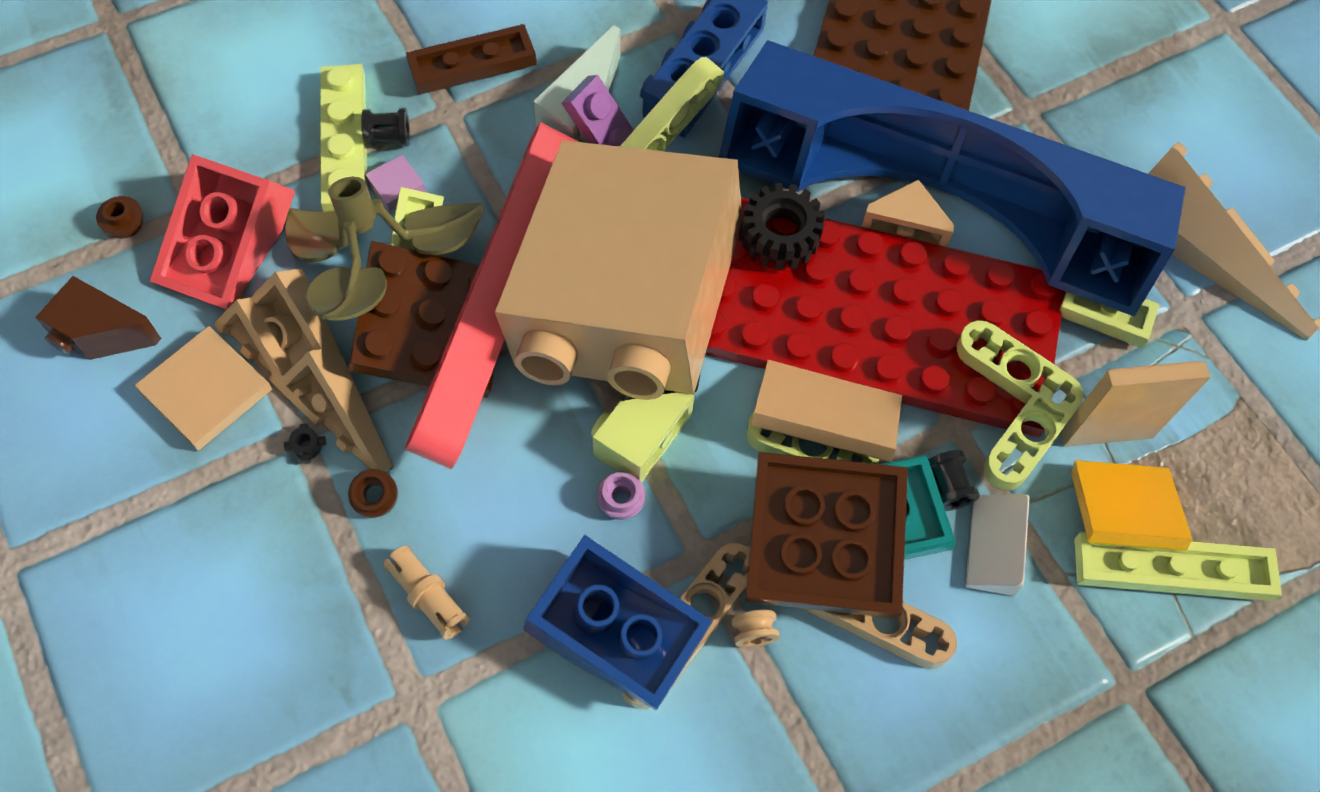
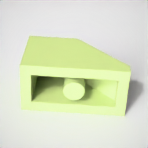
(640, 432)

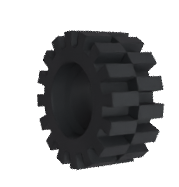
(788, 206)

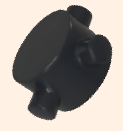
(305, 443)

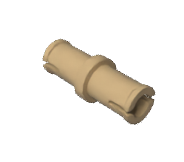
(426, 592)

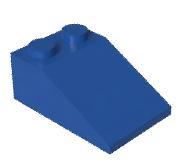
(617, 623)

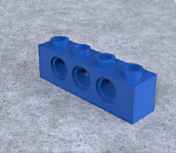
(721, 34)

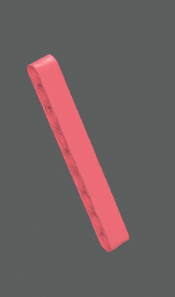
(477, 336)

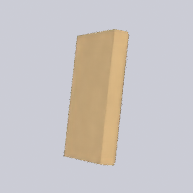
(1134, 403)
(828, 411)

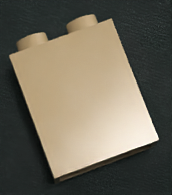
(622, 268)

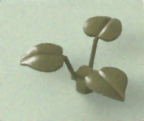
(352, 292)

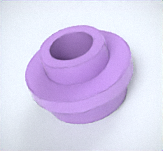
(621, 483)

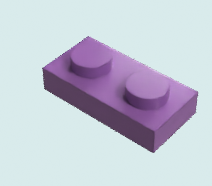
(597, 113)

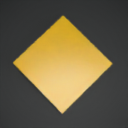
(1130, 505)

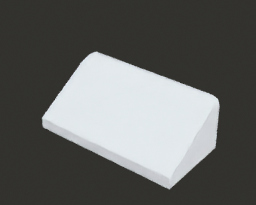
(998, 543)

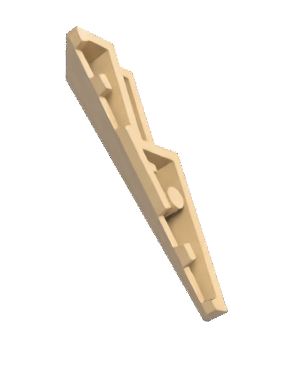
(1226, 249)
(304, 362)

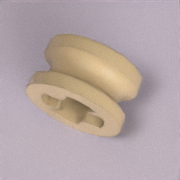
(755, 628)

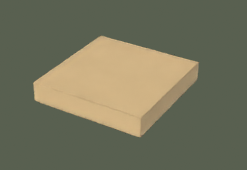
(203, 387)

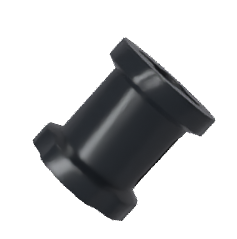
(371, 122)
(953, 480)

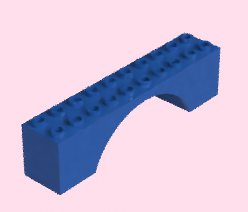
(1081, 216)

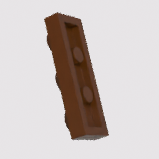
(471, 58)

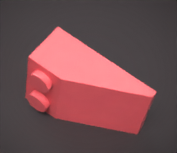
(219, 231)

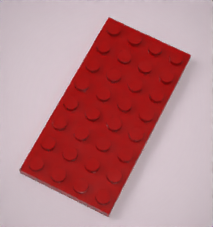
(888, 317)

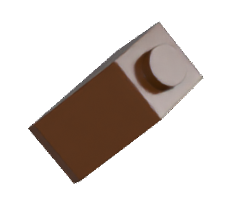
(94, 323)

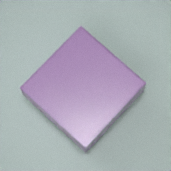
(390, 177)

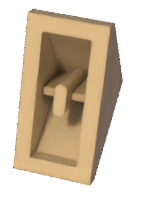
(910, 214)

